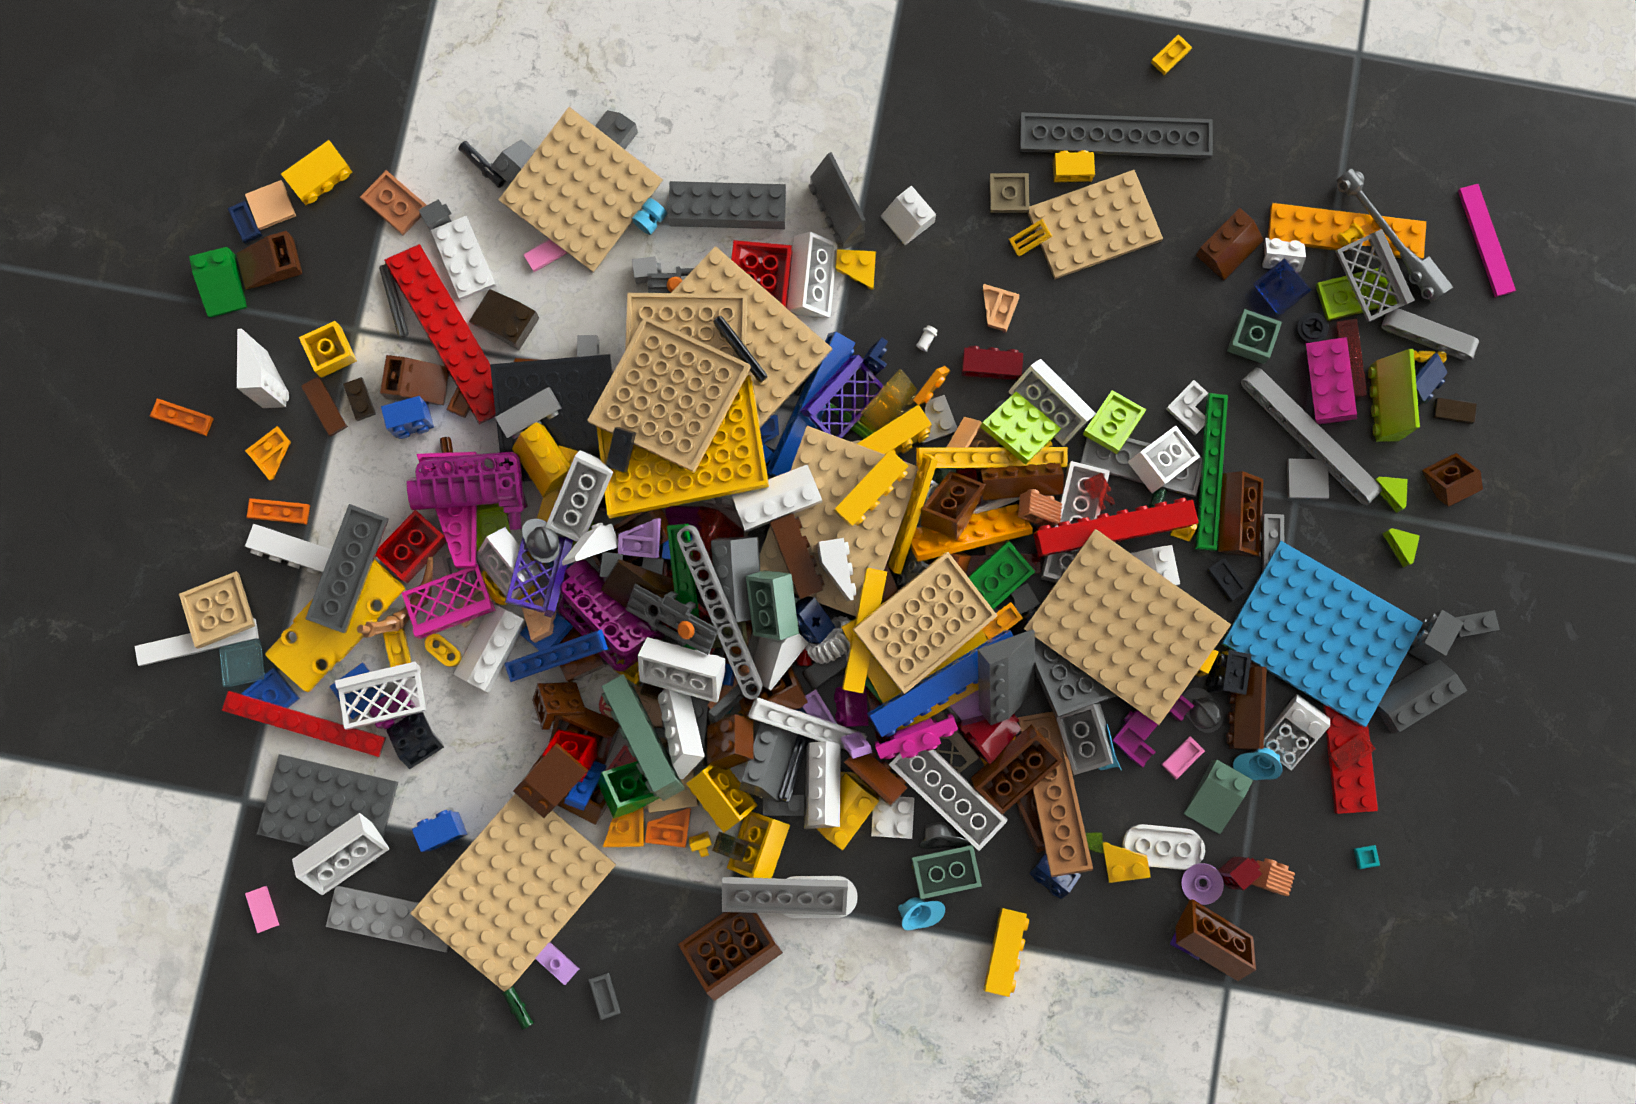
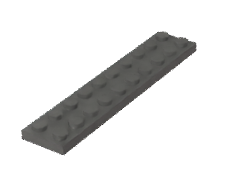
(1116, 135)

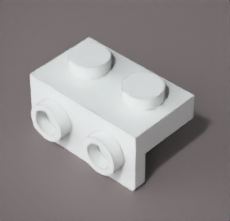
(1277, 250)

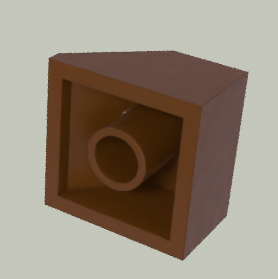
(1453, 479)

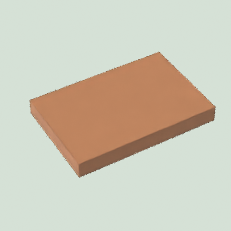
(393, 202)

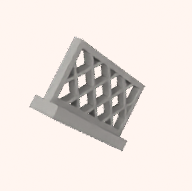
(1390, 271)

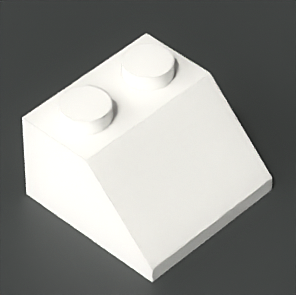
(908, 215)

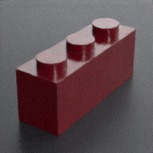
(992, 363)
(1240, 872)

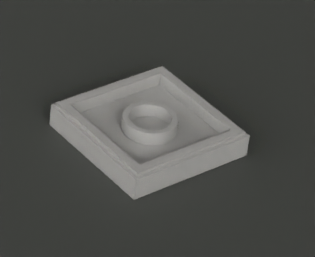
(1307, 479)

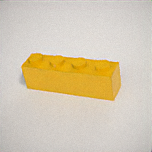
(870, 488)
(1005, 951)

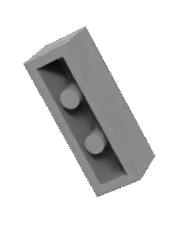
(528, 412)

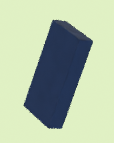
(244, 222)

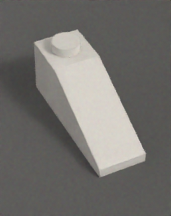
(593, 542)

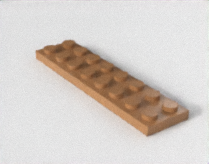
(1059, 806)

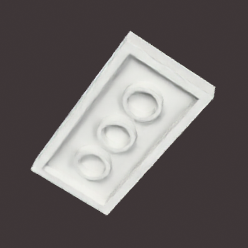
(463, 258)

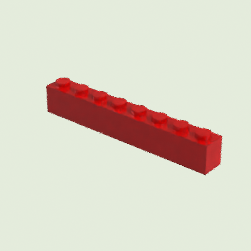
(1117, 527)

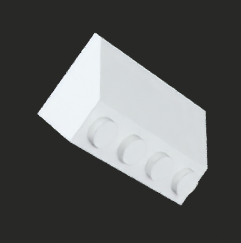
(812, 275)
(1054, 399)
(579, 496)
(784, 496)
(490, 648)
(681, 669)
(681, 731)
(822, 785)
(339, 854)

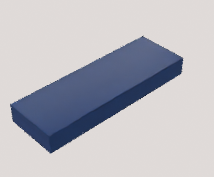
(582, 791)

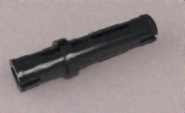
(467, 150)

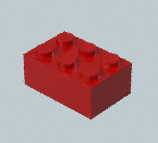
(411, 546)

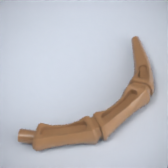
(398, 619)

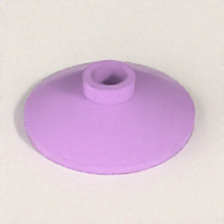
(1202, 893)

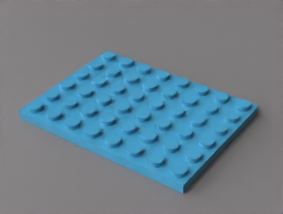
(1322, 633)

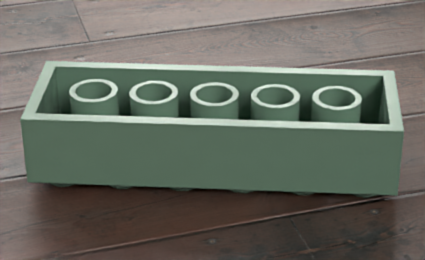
(642, 737)

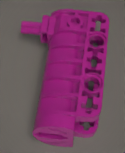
(469, 486)
(622, 630)

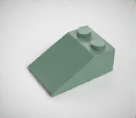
(1217, 796)

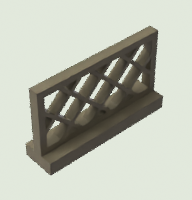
(960, 743)

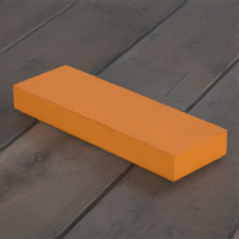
(181, 417)
(278, 511)

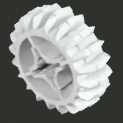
(832, 646)

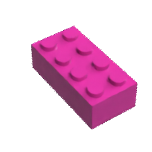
(1331, 381)

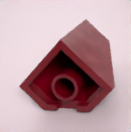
(988, 739)

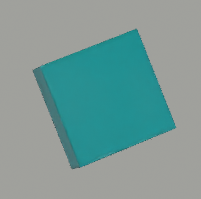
(1366, 857)

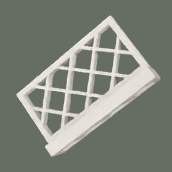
(377, 678)

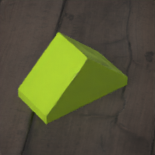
(1394, 491)
(1403, 545)

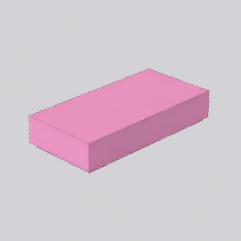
(544, 255)
(1182, 757)
(262, 909)

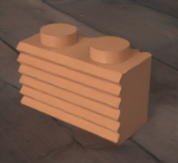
(1039, 508)
(1274, 877)

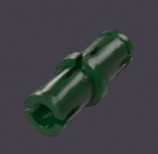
(517, 1008)

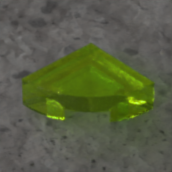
(1095, 842)

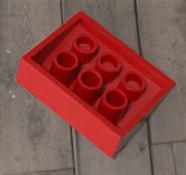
(766, 264)

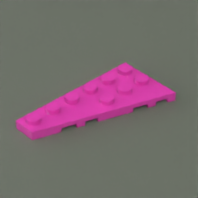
(458, 523)

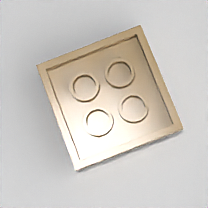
(217, 610)

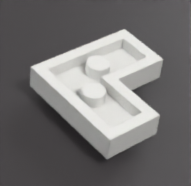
(1185, 409)

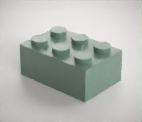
(772, 604)
(946, 871)

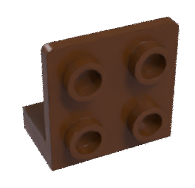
(556, 700)

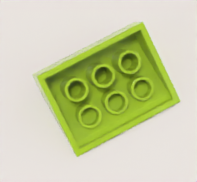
(1394, 396)

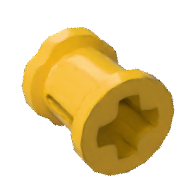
(1350, 235)

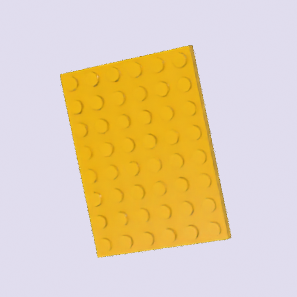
(728, 467)

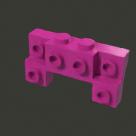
(917, 738)

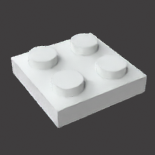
(893, 820)

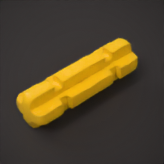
(1421, 356)

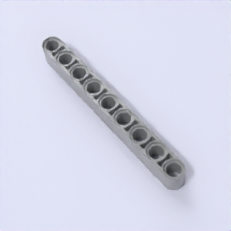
(1311, 436)
(719, 622)

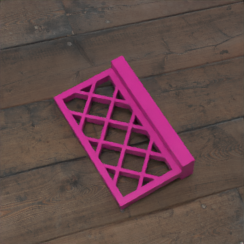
(455, 617)

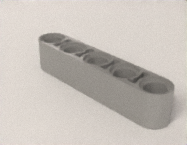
(1430, 334)

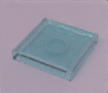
(241, 663)

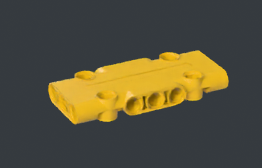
(316, 642)

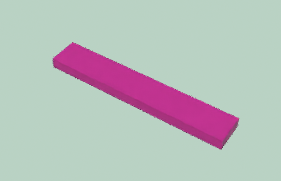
(1486, 240)

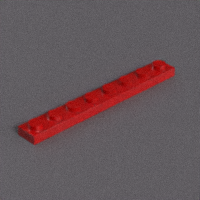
(303, 723)

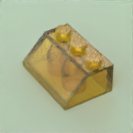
(889, 402)

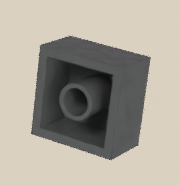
(1435, 637)

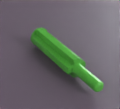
(858, 427)

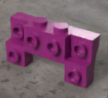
(1139, 727)

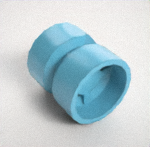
(652, 210)

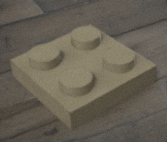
(1009, 192)

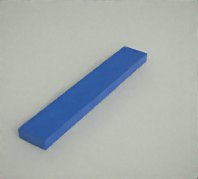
(556, 655)

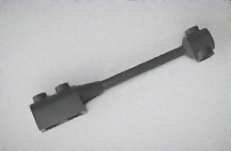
(1421, 272)

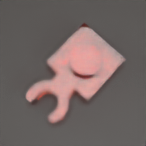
(1098, 488)

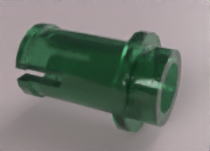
(1158, 496)

